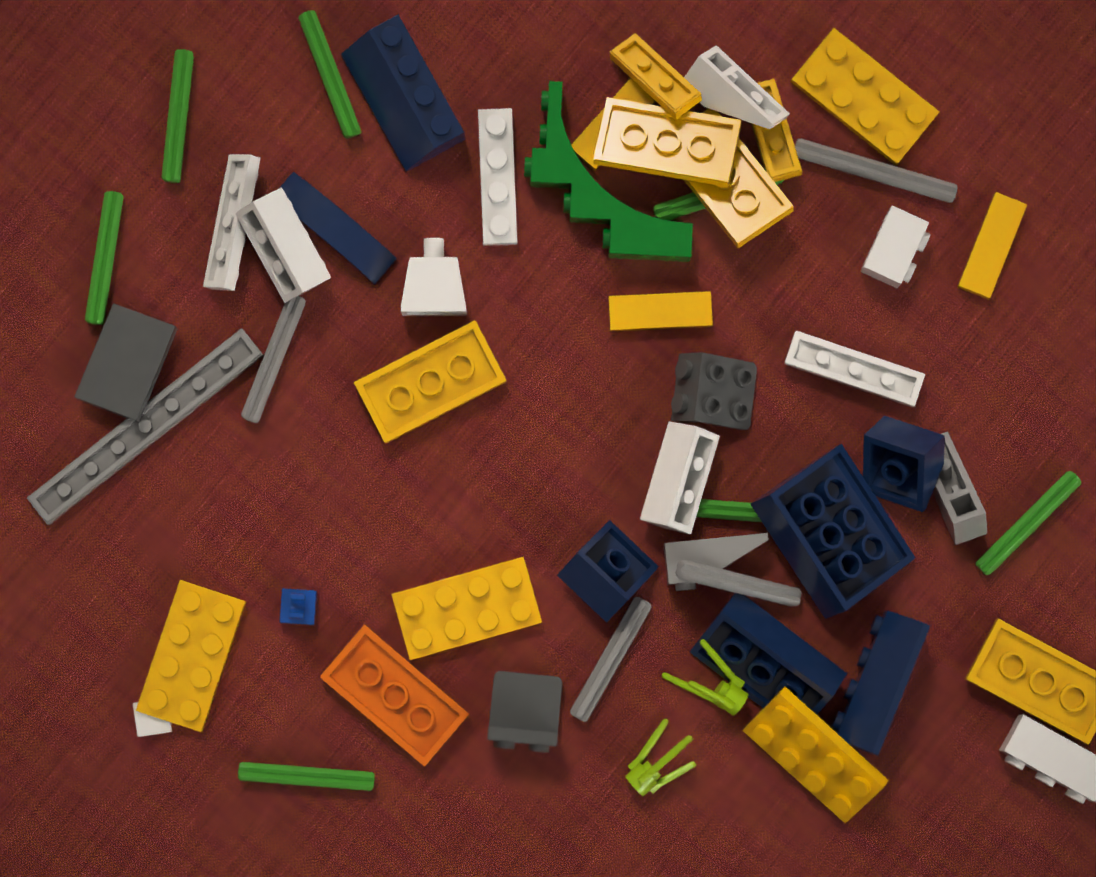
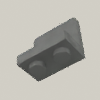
(713, 390)
(525, 710)

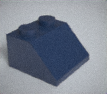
(902, 462)
(607, 571)

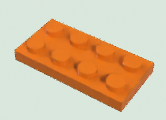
(394, 695)

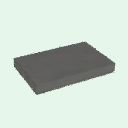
(126, 362)

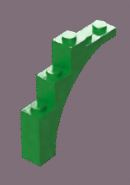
(630, 231)

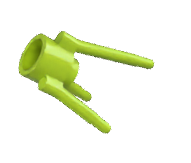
(726, 695)
(644, 776)

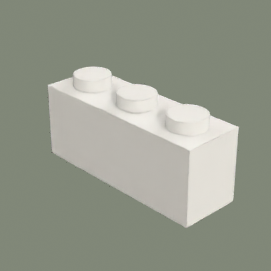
(283, 244)
(679, 477)
(1052, 758)

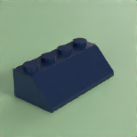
(402, 93)
(768, 656)
(880, 682)

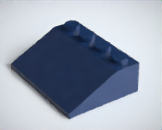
(833, 531)

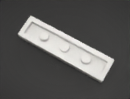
(497, 177)
(228, 233)
(854, 369)

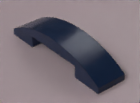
(338, 229)

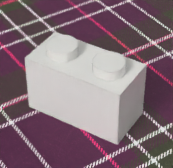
(895, 247)

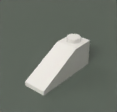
(732, 90)

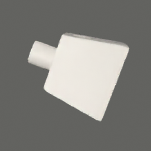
(433, 284)

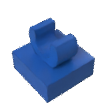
(298, 606)

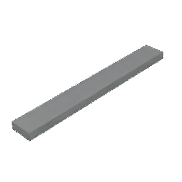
(134, 437)

